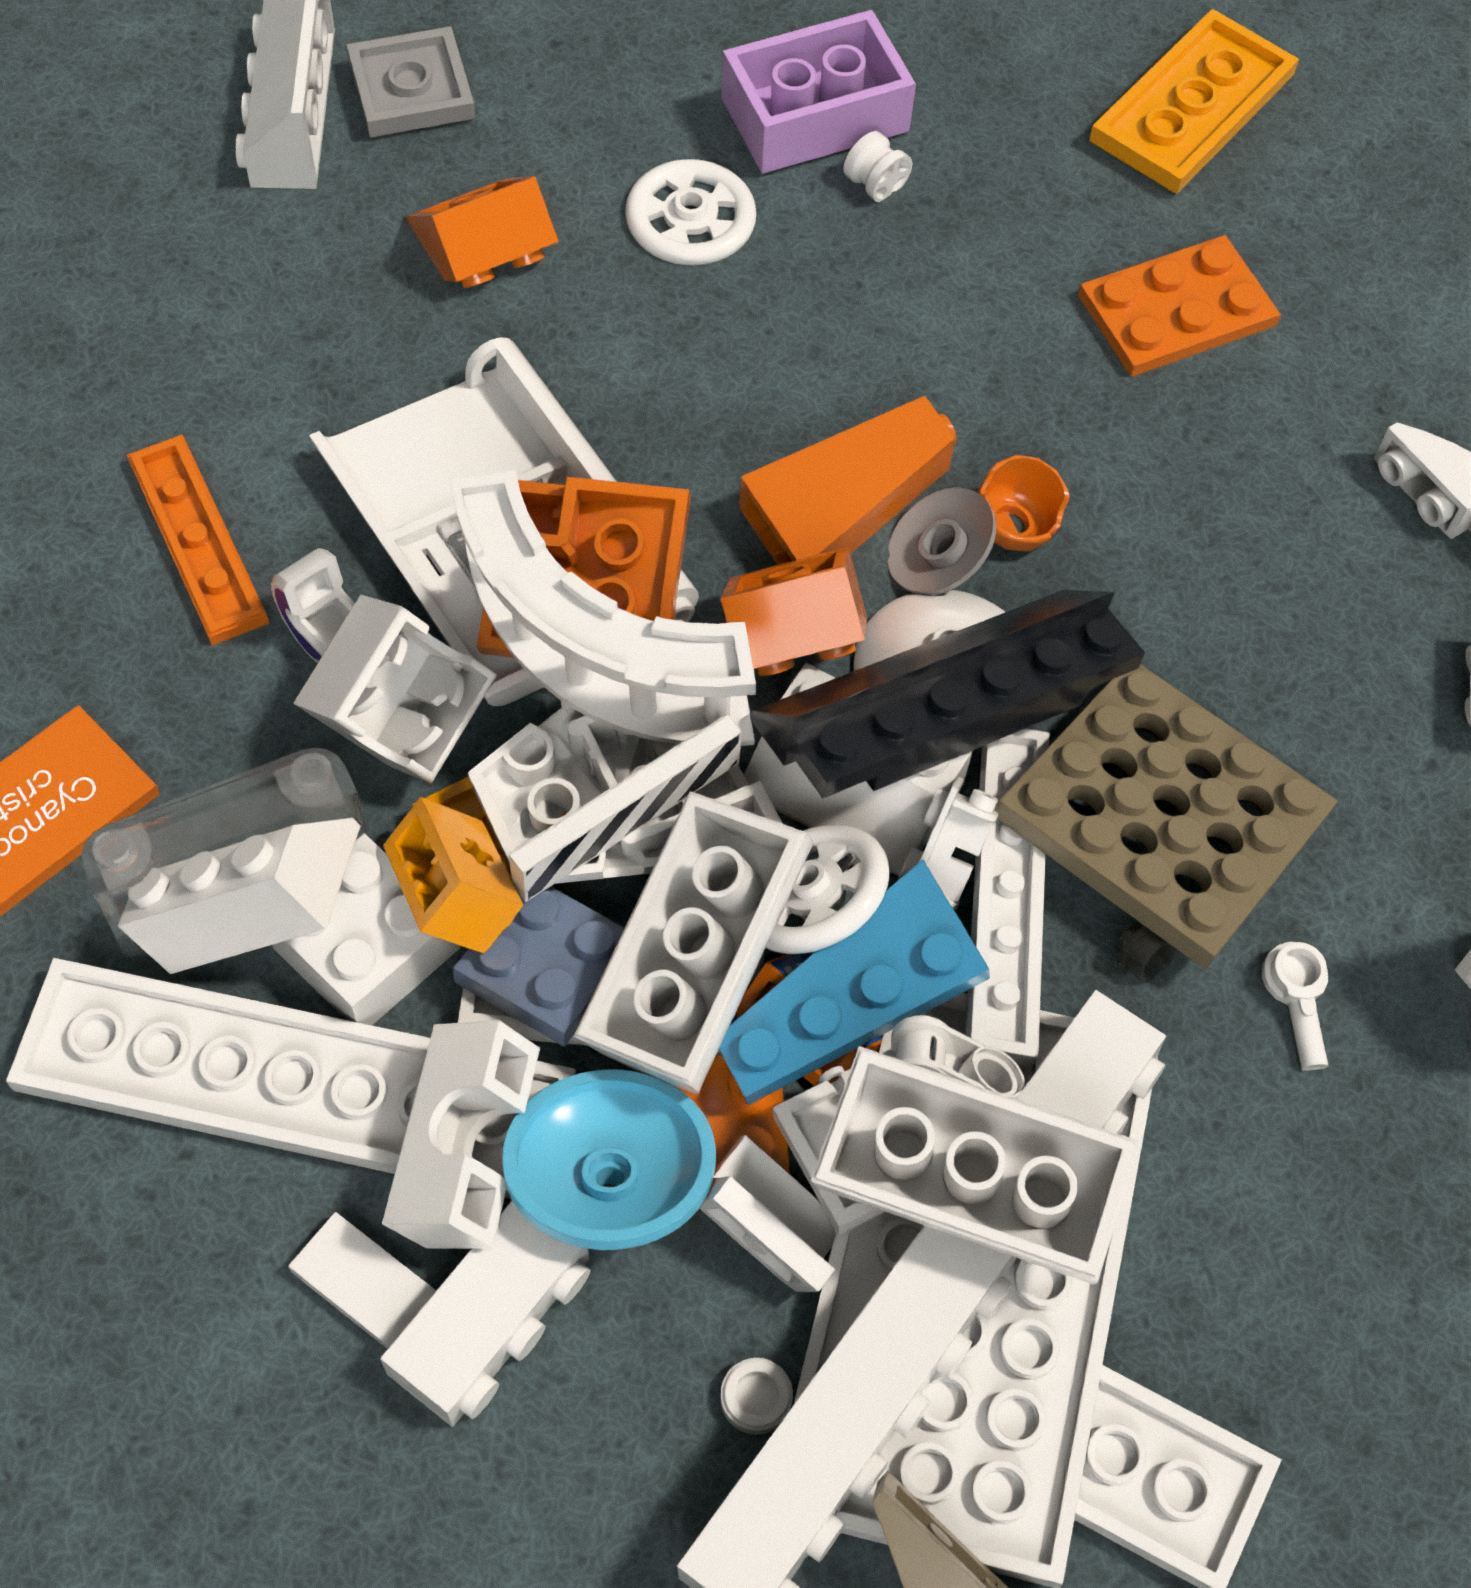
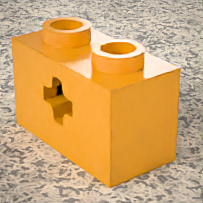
(452, 876)

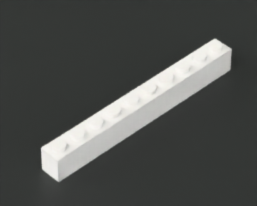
(900, 1341)

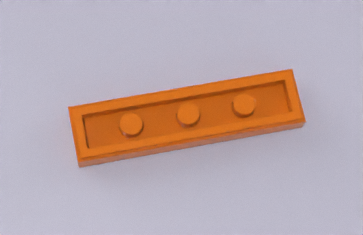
(198, 540)

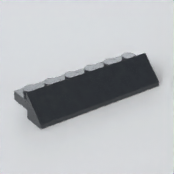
(950, 693)

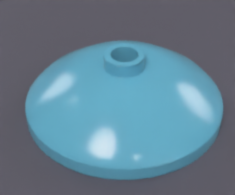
(604, 1132)

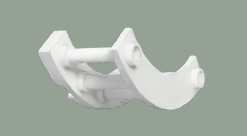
(612, 666)

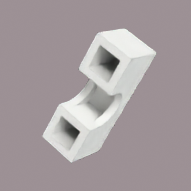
(465, 1082)

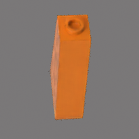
(847, 483)

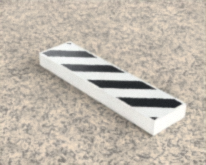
(625, 808)

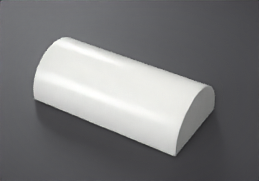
(693, 941)
(976, 1164)

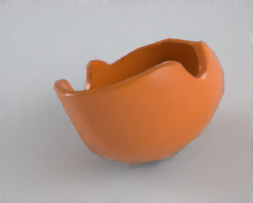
(1031, 492)

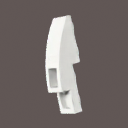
(1431, 473)

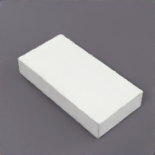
(361, 1280)

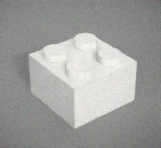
(370, 944)

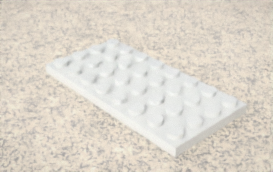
(1014, 1420)

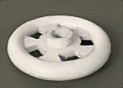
(674, 244)
(823, 887)

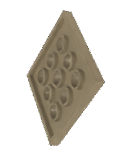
(1177, 845)

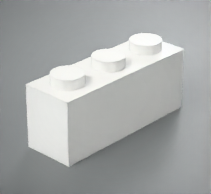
(484, 1317)

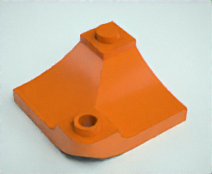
(612, 537)

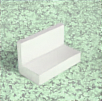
(771, 1216)

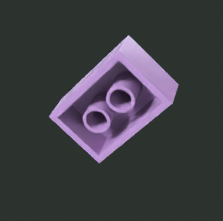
(816, 90)

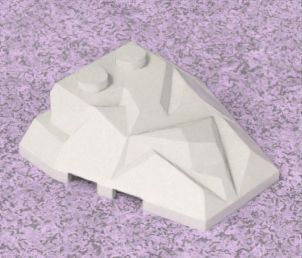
(568, 764)

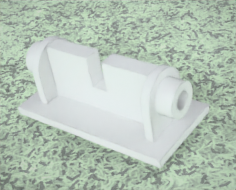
(955, 823)

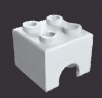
(395, 688)

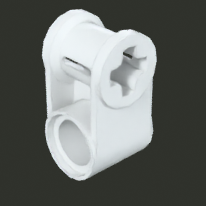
(956, 1055)

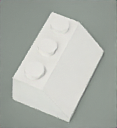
(888, 814)
(240, 895)

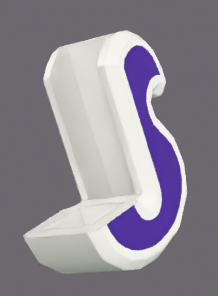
(312, 600)

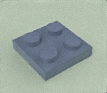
(544, 964)

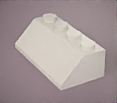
(287, 94)

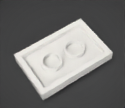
(1170, 1483)

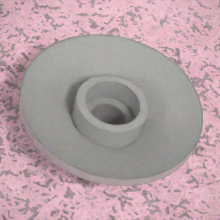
(941, 541)

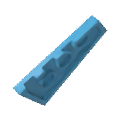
(852, 992)

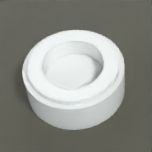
(756, 1395)

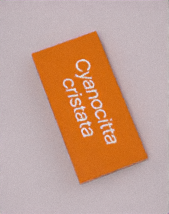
(59, 794)

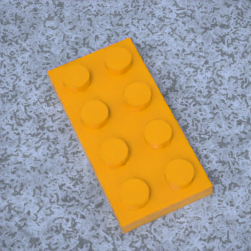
(1193, 101)

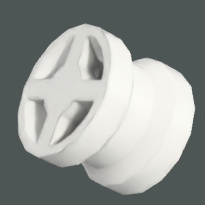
(877, 166)

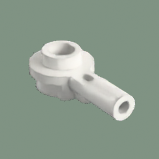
(1297, 977)

